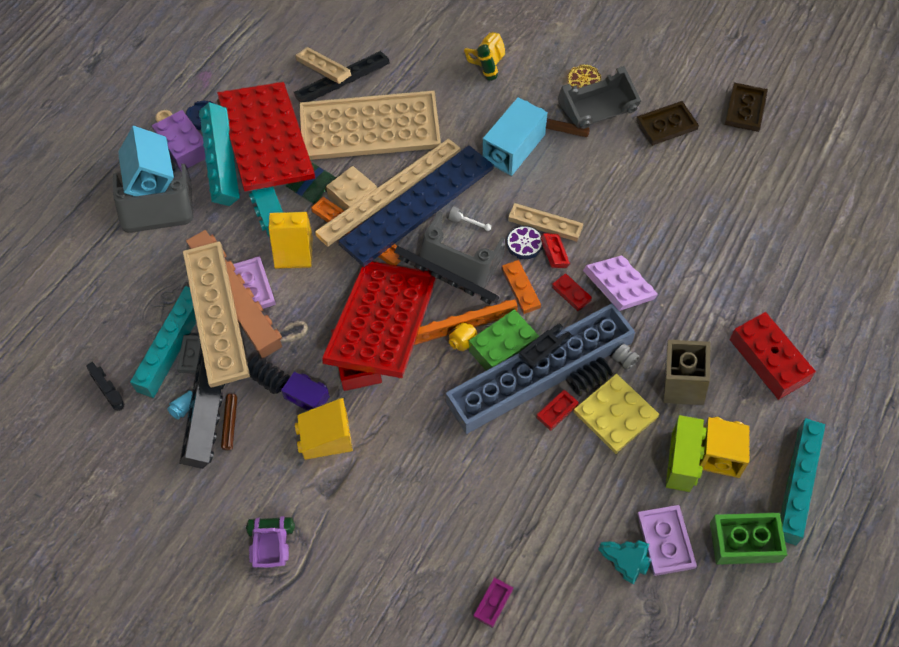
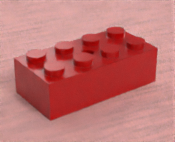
(772, 355)

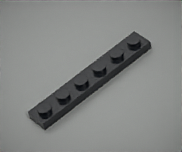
(358, 70)
(453, 279)

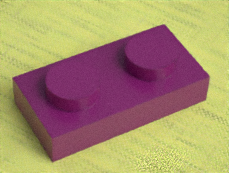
(493, 602)

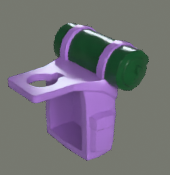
(269, 540)

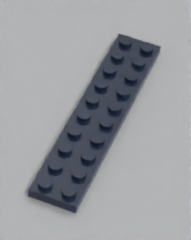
(415, 206)

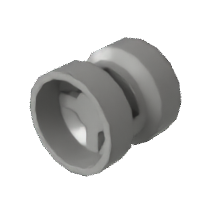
(626, 357)

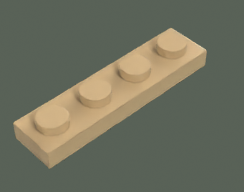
(323, 65)
(545, 222)

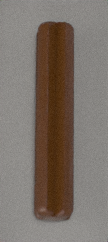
(566, 128)
(229, 422)

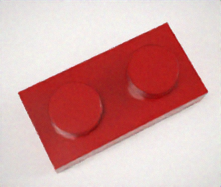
(555, 250)
(571, 292)
(557, 410)

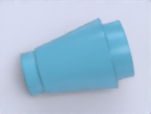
(180, 406)

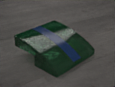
(314, 188)

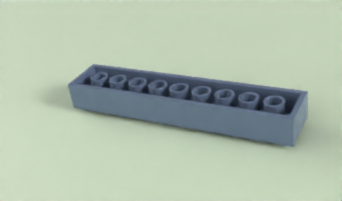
(515, 382)

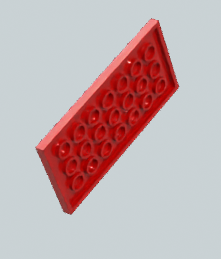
(266, 136)
(381, 320)

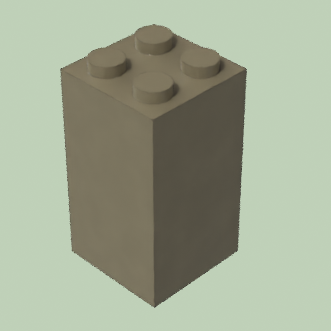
(687, 372)

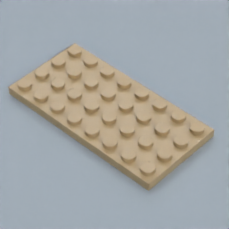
(370, 125)

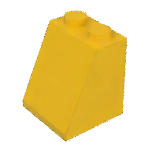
(291, 240)
(324, 430)
(725, 447)

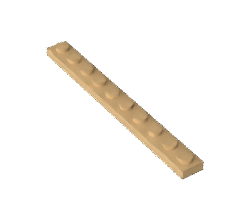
(386, 193)

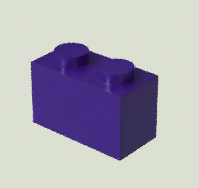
(305, 392)

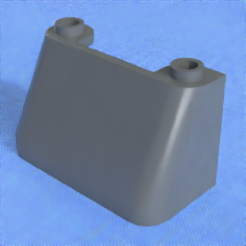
(600, 100)

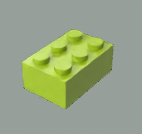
(685, 453)

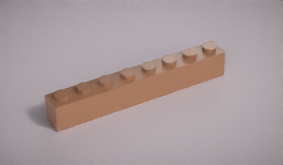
(249, 313)

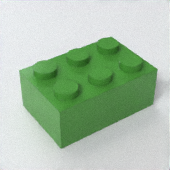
(502, 340)
(748, 538)

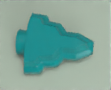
(627, 557)

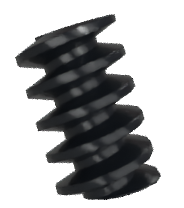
(266, 375)
(588, 375)

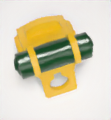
(488, 55)

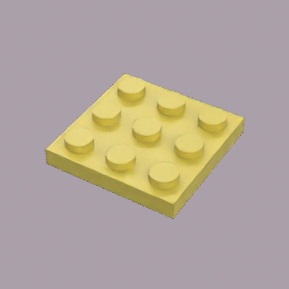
(616, 413)

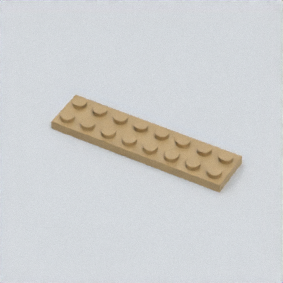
(215, 315)

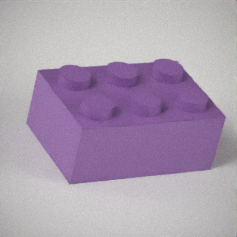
(183, 139)

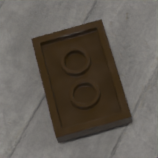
(746, 107)
(667, 123)

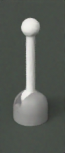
(457, 215)

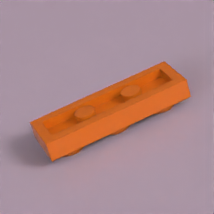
(521, 287)

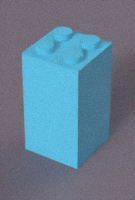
(514, 136)
(145, 163)

